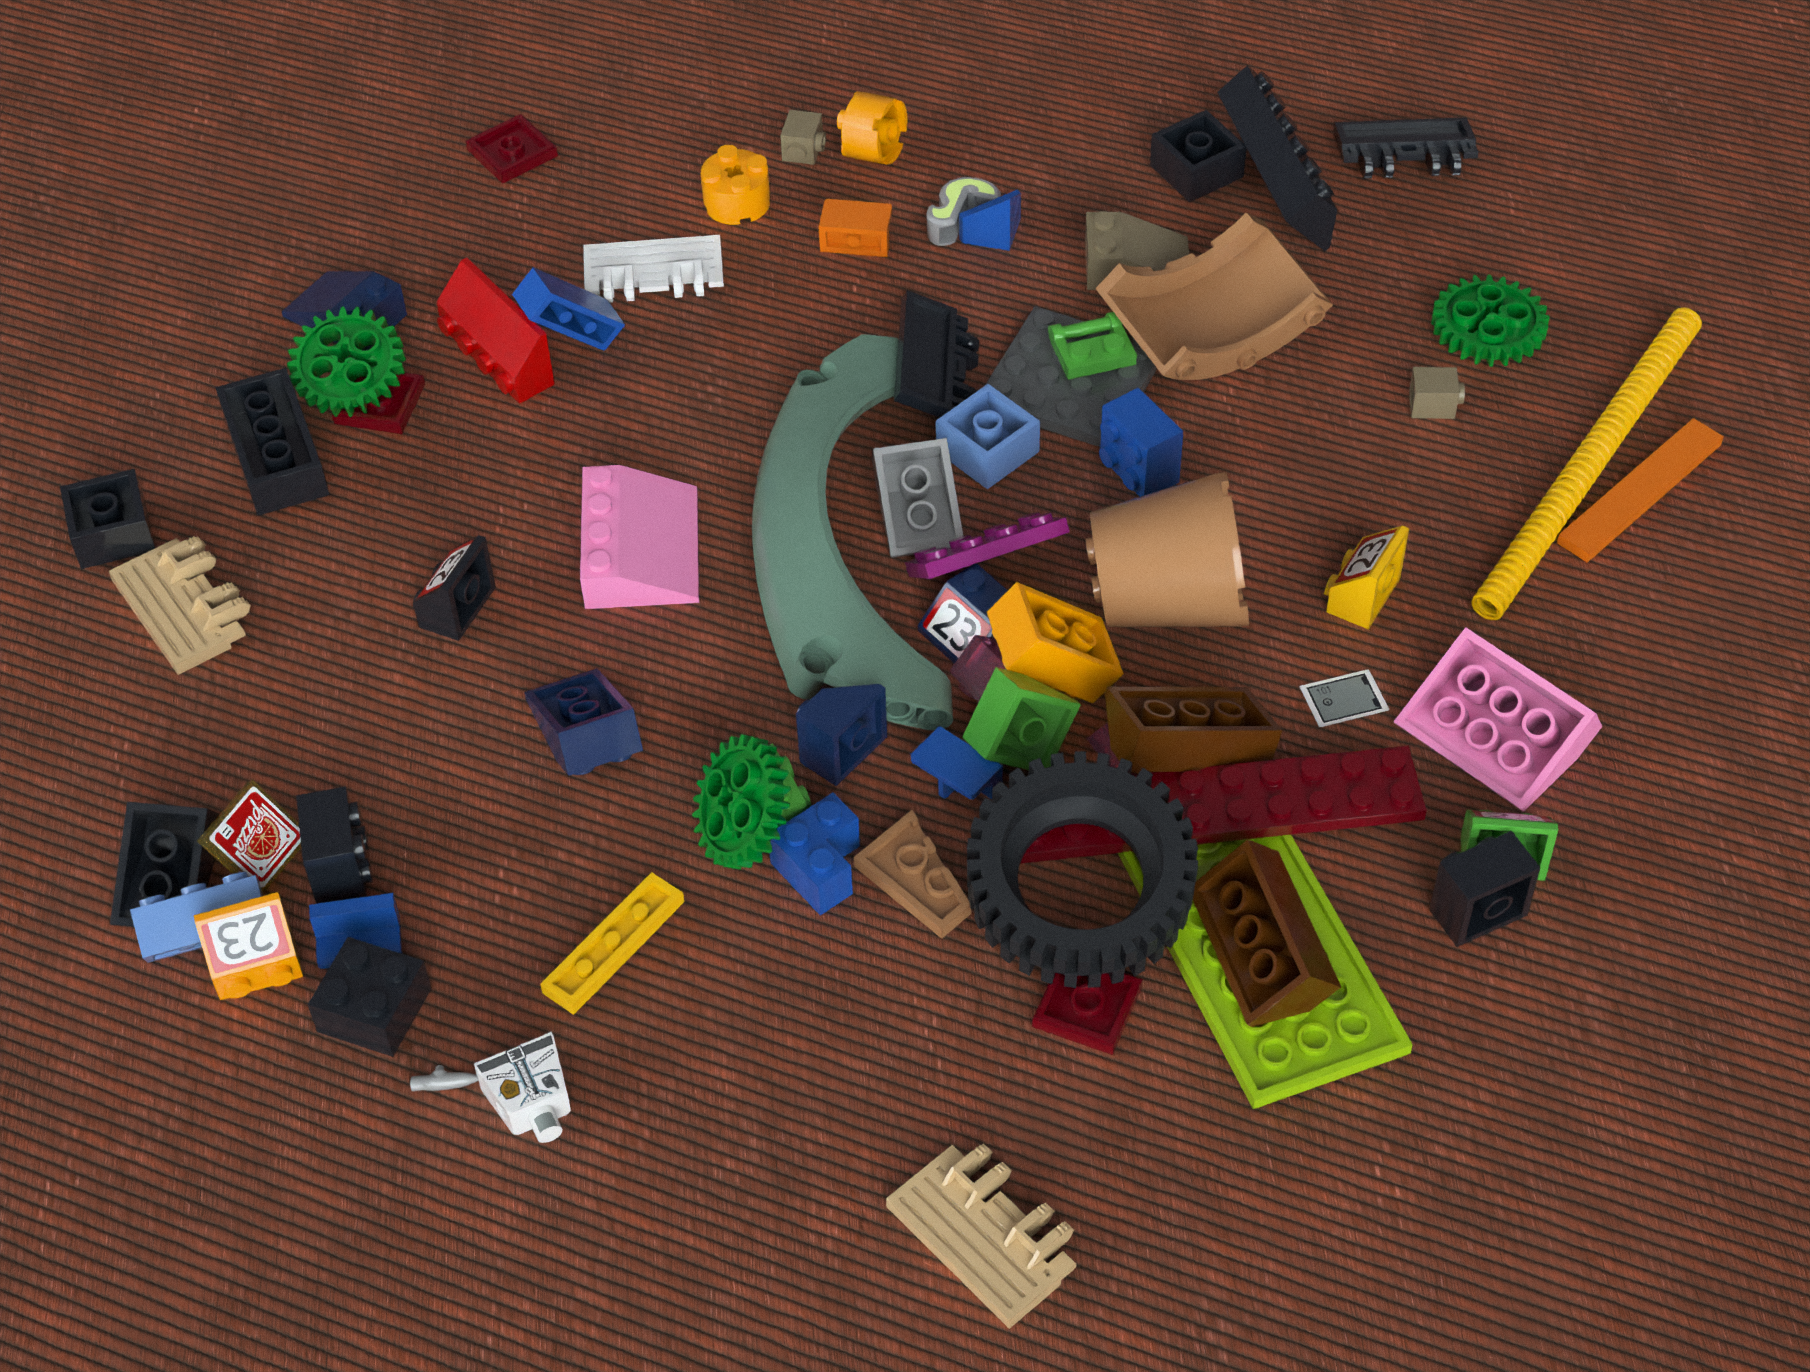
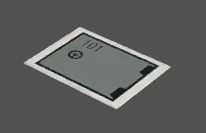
(1344, 698)

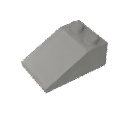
(917, 496)

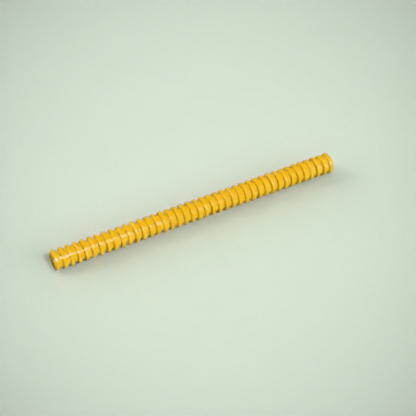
(1585, 465)

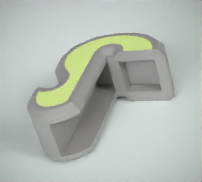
(956, 198)

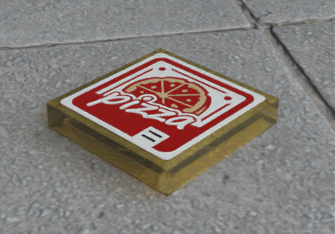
(253, 835)

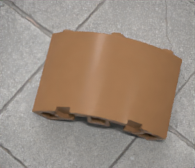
(1218, 307)

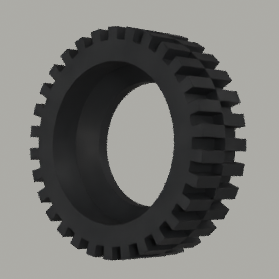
(1095, 797)

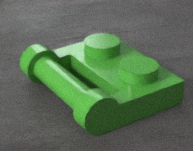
(1095, 353)

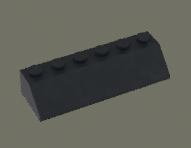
(1280, 155)

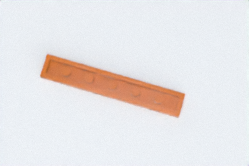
(1639, 490)

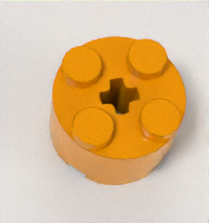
(872, 127)
(735, 185)

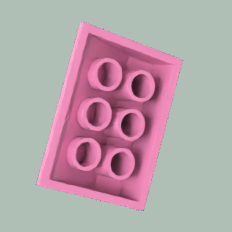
(637, 539)
(1498, 720)

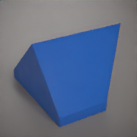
(992, 222)

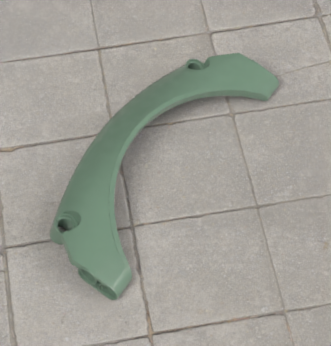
(807, 595)

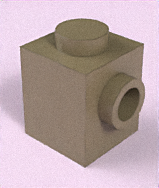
(802, 137)
(1435, 392)

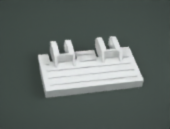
(653, 265)

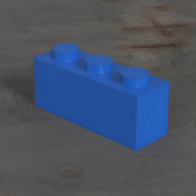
(568, 309)

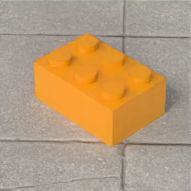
(1054, 643)

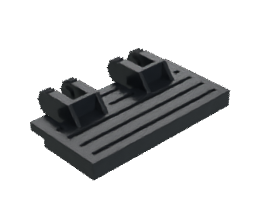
(1407, 140)
(933, 356)

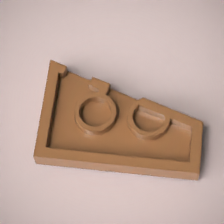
(911, 873)

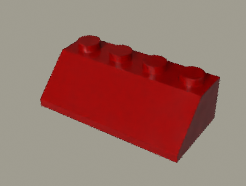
(495, 333)

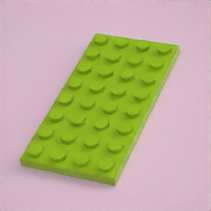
(1303, 1051)

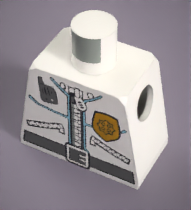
(527, 1087)

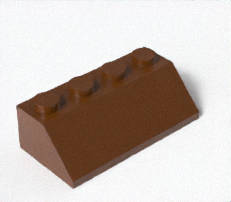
(1188, 727)
(1263, 936)

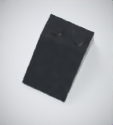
(159, 855)

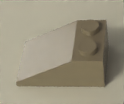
(1127, 240)

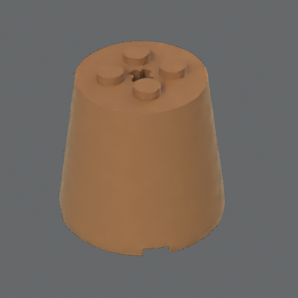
(1170, 558)

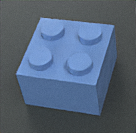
(989, 435)

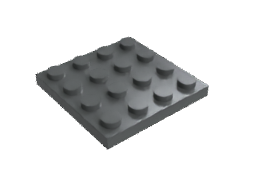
(1038, 384)

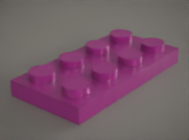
(996, 542)

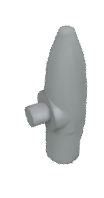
(442, 1080)

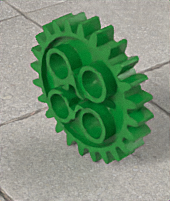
(1490, 320)
(346, 361)
(741, 802)

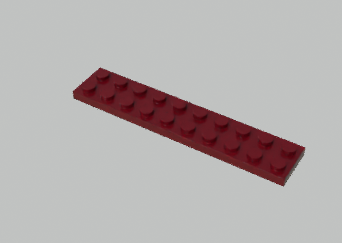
(1268, 801)

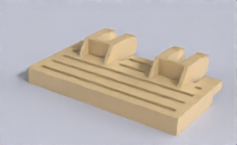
(179, 604)
(982, 1241)

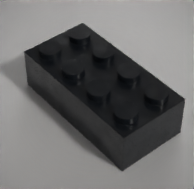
(272, 441)

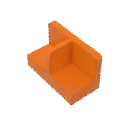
(855, 227)

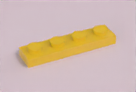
(612, 943)

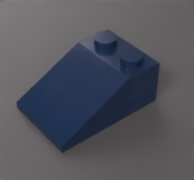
(348, 289)
(585, 722)

